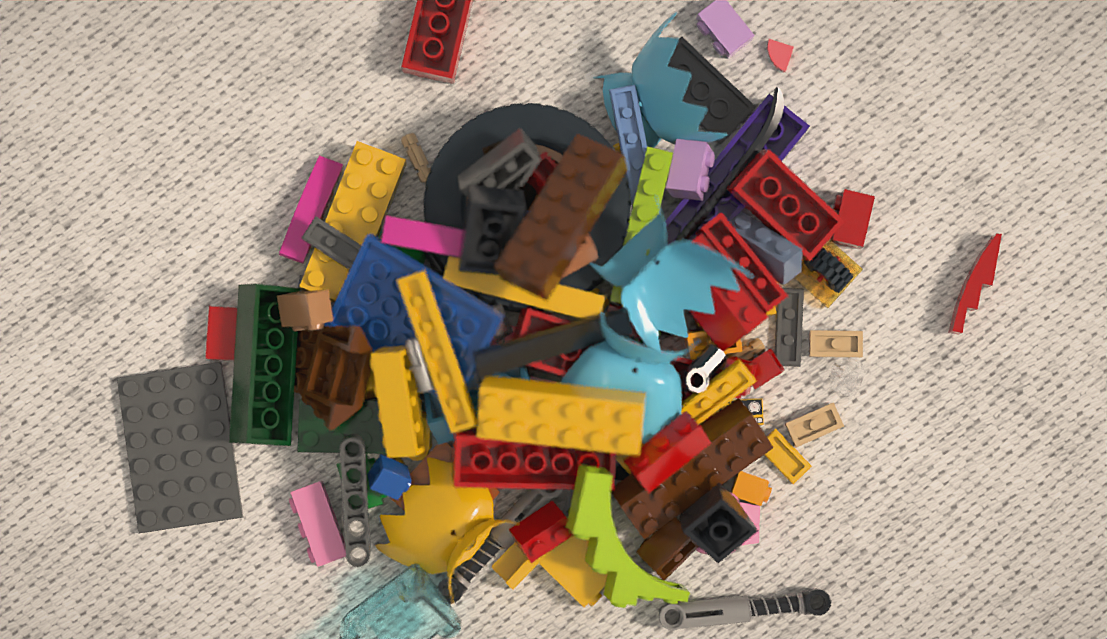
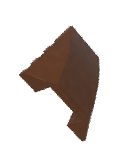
(332, 371)

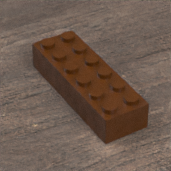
(561, 217)
(734, 446)

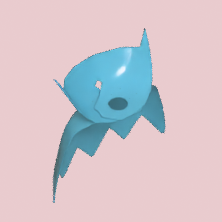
(660, 94)
(661, 291)
(611, 367)

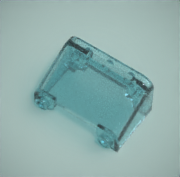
(403, 609)

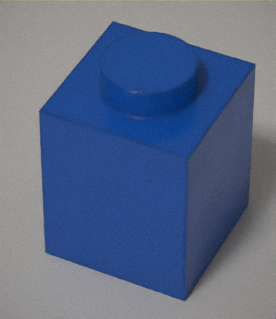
(389, 477)

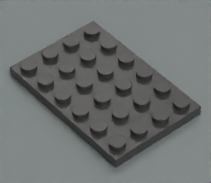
(179, 447)

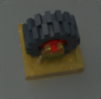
(828, 273)

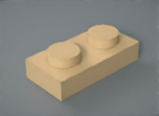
(836, 344)
(814, 425)

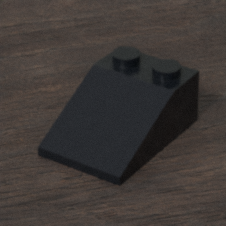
(488, 227)

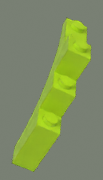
(592, 519)

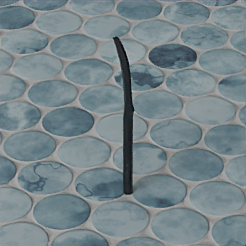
(767, 130)

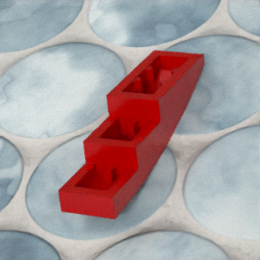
(979, 276)

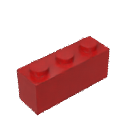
(667, 451)

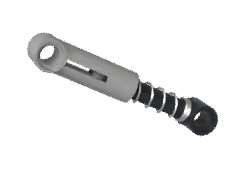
(499, 539)
(741, 609)

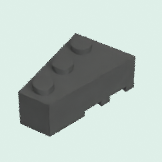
(504, 166)

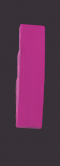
(312, 203)
(422, 236)

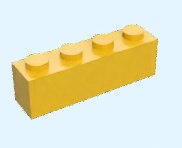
(398, 402)

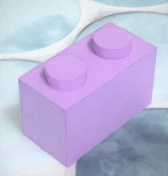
(724, 28)
(690, 169)

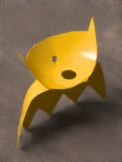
(431, 515)

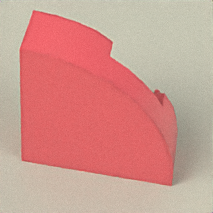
(779, 54)

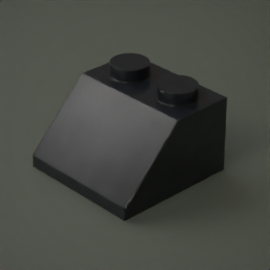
(717, 523)

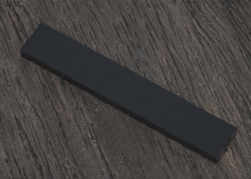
(549, 343)

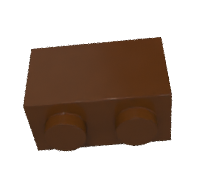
(667, 549)

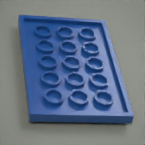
(376, 304)

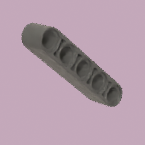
(355, 513)

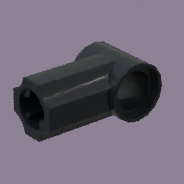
(702, 369)

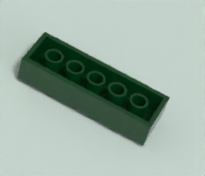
(262, 369)

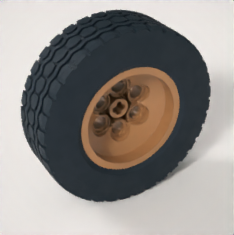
(551, 132)

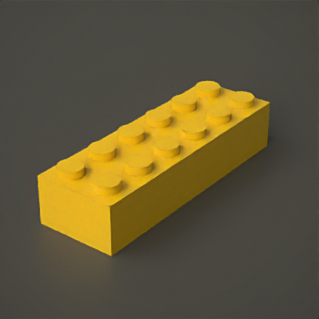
(356, 211)
(561, 414)

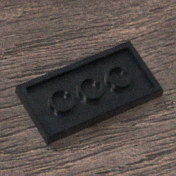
(710, 89)

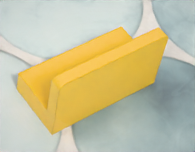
(514, 566)

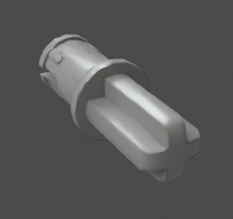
(419, 365)

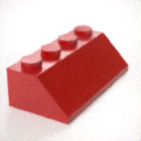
(734, 313)

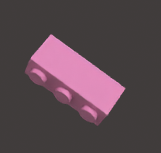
(318, 523)

